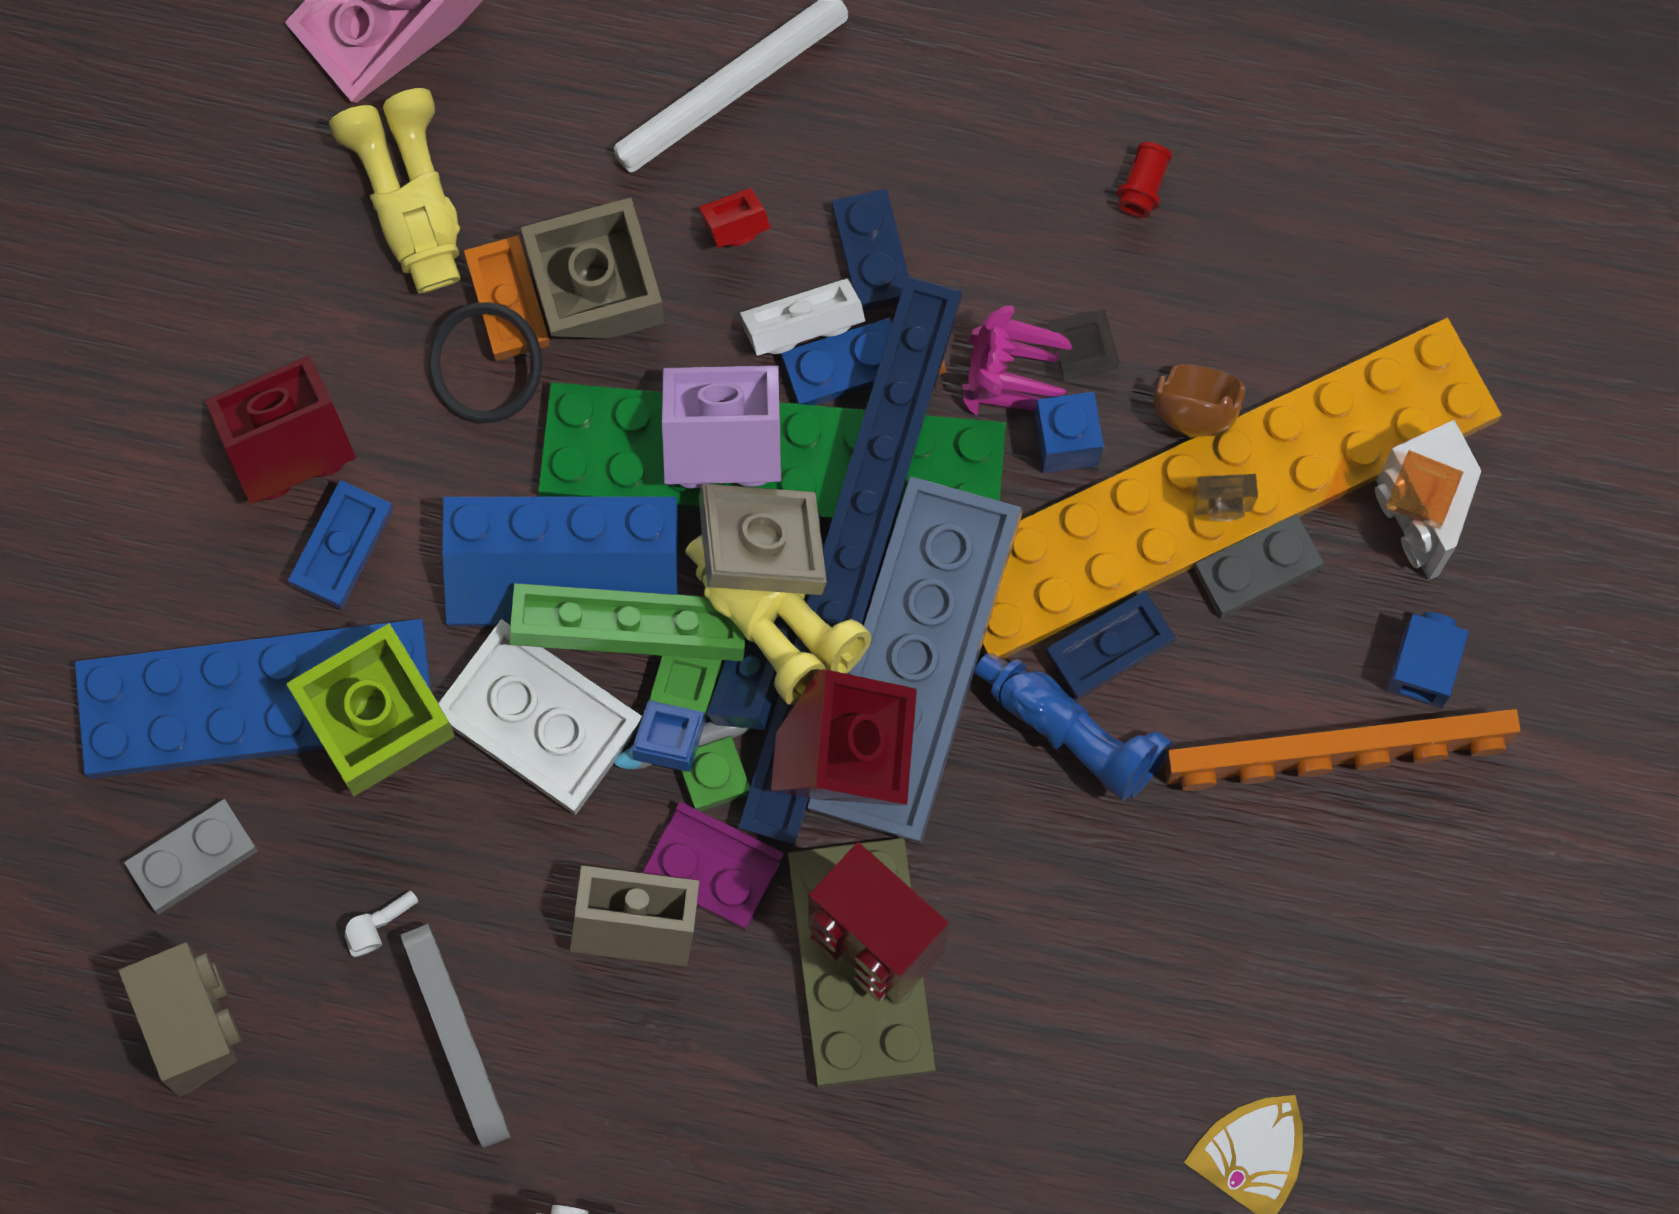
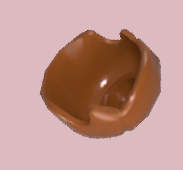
(1199, 400)

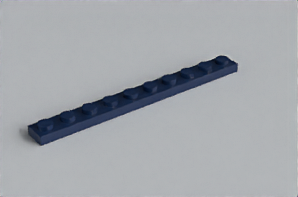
(866, 508)

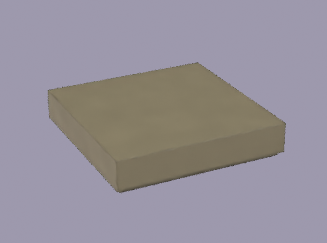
(761, 539)

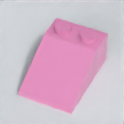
(373, 39)

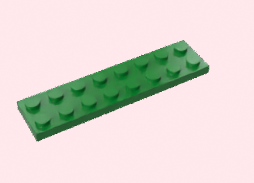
(613, 447)

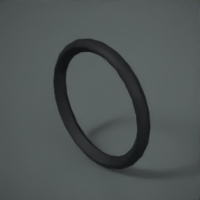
(535, 362)

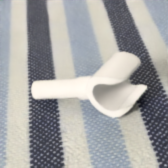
(362, 932)

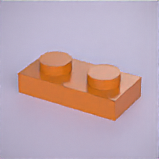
(504, 279)

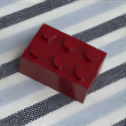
(875, 925)

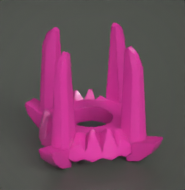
(992, 350)

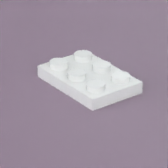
(539, 718)

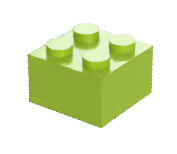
(371, 709)

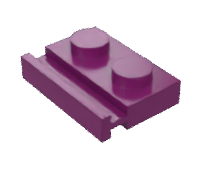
(728, 864)

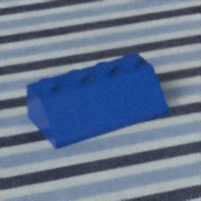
(553, 543)

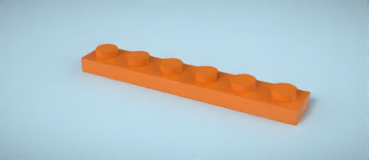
(1365, 746)

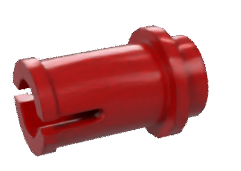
(1144, 180)

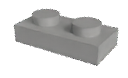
(191, 857)

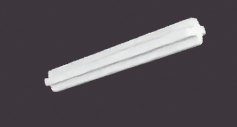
(729, 83)

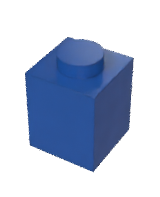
(1068, 432)
(1428, 659)

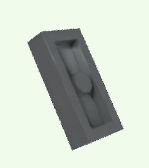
(1258, 566)

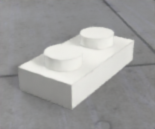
(801, 317)

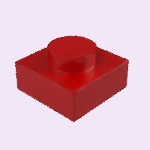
(735, 218)

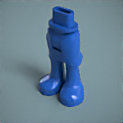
(1054, 714)

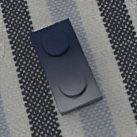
(871, 247)
(1110, 645)
(746, 688)

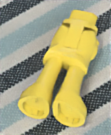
(416, 217)
(754, 614)

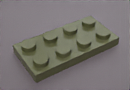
(850, 1030)

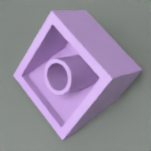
(721, 425)

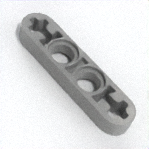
(455, 1036)

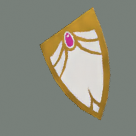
(1253, 1153)

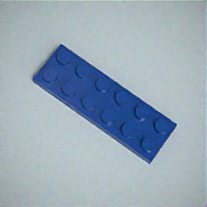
(209, 700)

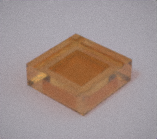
(1424, 489)

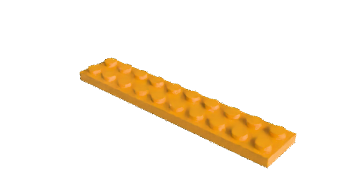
(1304, 455)

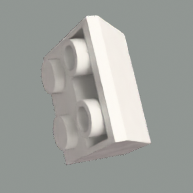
(1422, 543)

